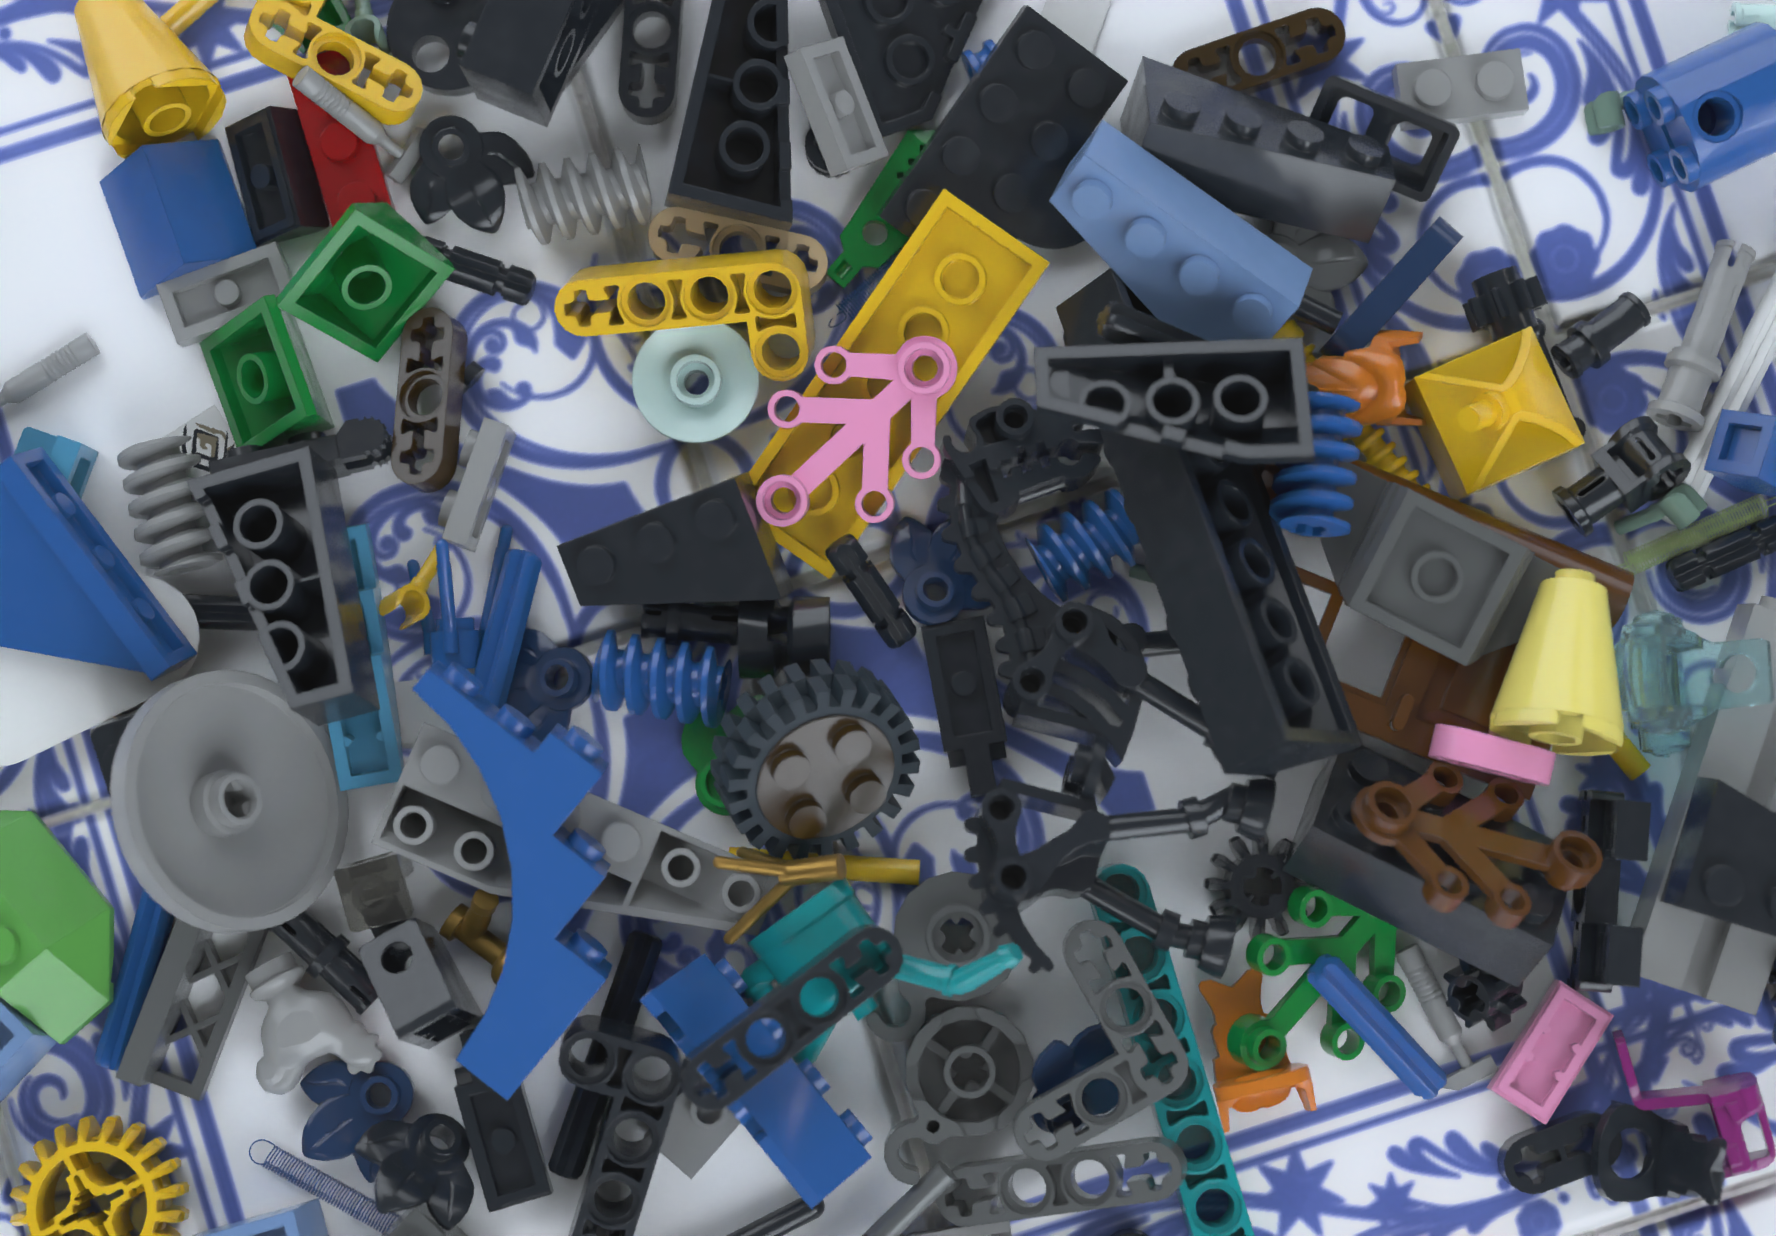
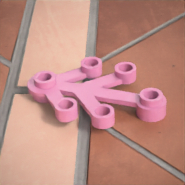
(866, 424)

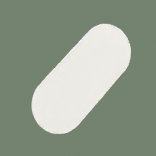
(57, 697)

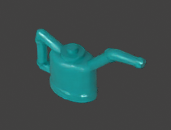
(819, 924)

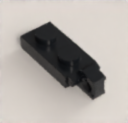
(966, 699)
(502, 1141)

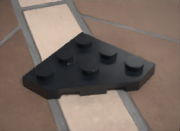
(902, 52)

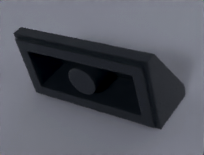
(276, 176)

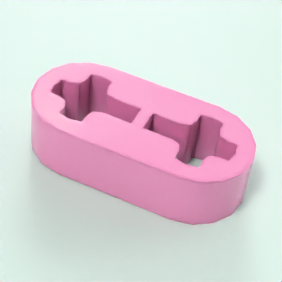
(1492, 755)

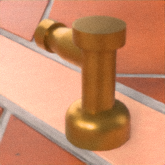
(471, 928)

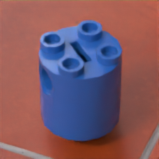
(1709, 109)

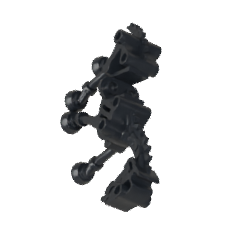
(1076, 680)

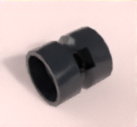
(807, 629)

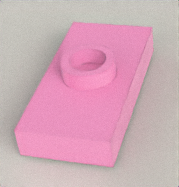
(1550, 1051)

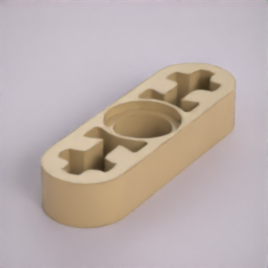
(725, 227)

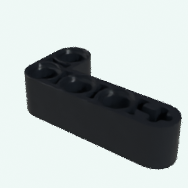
(629, 1098)

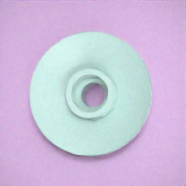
(676, 354)

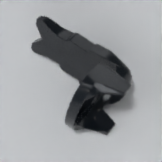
(1674, 1161)

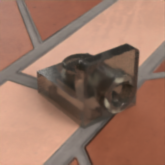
(375, 890)

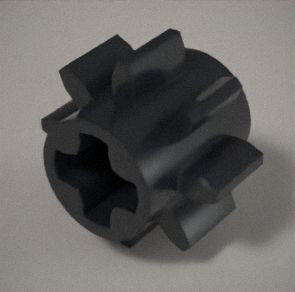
(1504, 303)
(1481, 996)

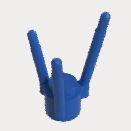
(453, 637)

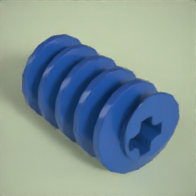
(1308, 489)
(1084, 544)
(661, 680)

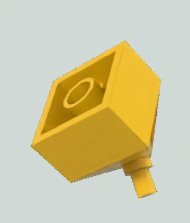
(1492, 414)

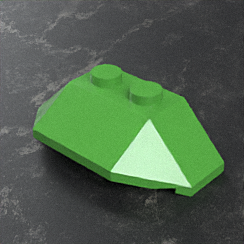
(51, 930)

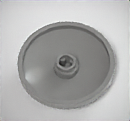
(228, 803)

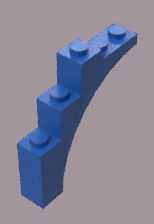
(554, 871)

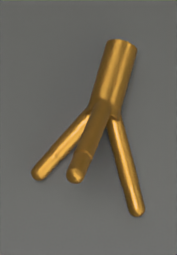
(789, 874)

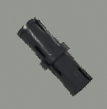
(328, 958)

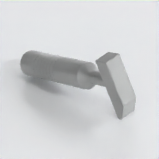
(359, 122)
(49, 370)
(1442, 1018)

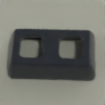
(1412, 180)

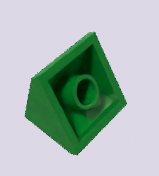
(366, 279)
(265, 377)

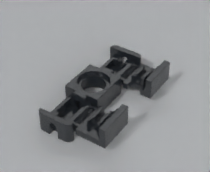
(1601, 949)

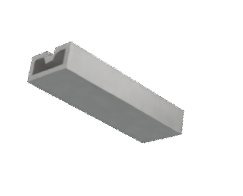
(1738, 748)

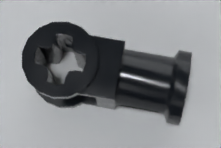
(1624, 475)

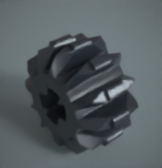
(1245, 867)

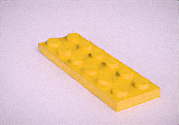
(949, 282)

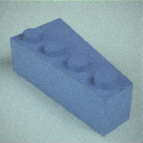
(1178, 244)

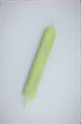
(1642, 557)

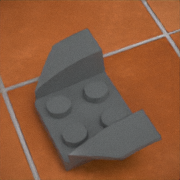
(1431, 570)

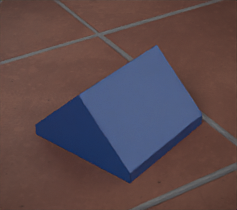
(176, 211)

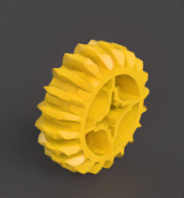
(92, 1180)

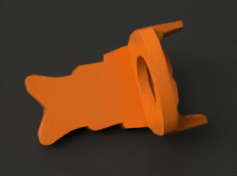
(1371, 377)
(1235, 1083)

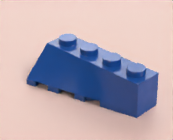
(786, 1108)

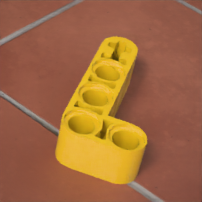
(689, 308)

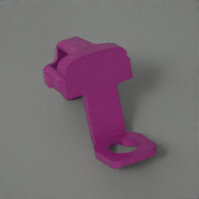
(1730, 1100)

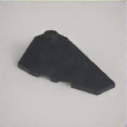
(1202, 396)

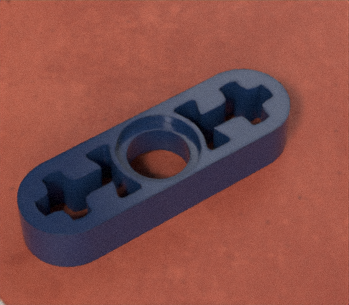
(1394, 289)

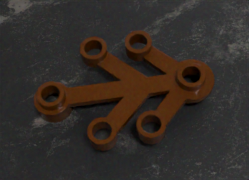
(1393, 818)

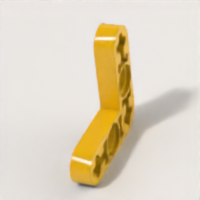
(301, 21)

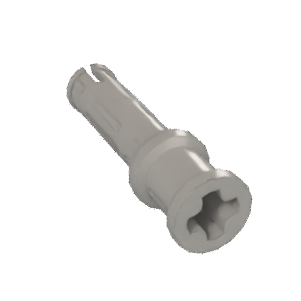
(1695, 362)

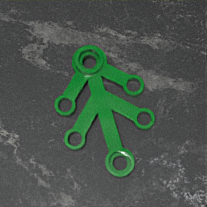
(1252, 1028)

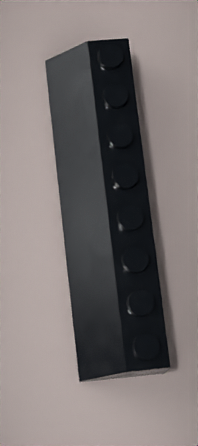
(1224, 587)

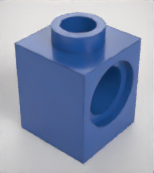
(1745, 451)

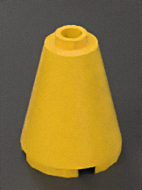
(144, 77)

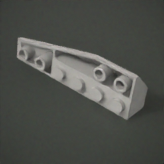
(451, 824)

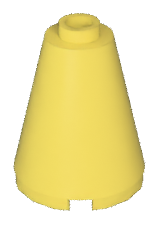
(1564, 672)

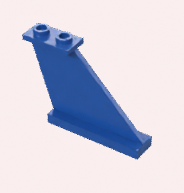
(69, 583)

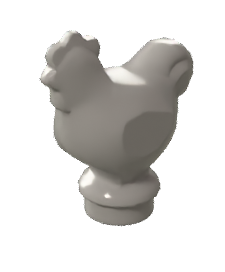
(304, 1027)

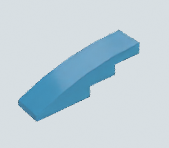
(370, 745)

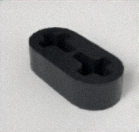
(1552, 1137)

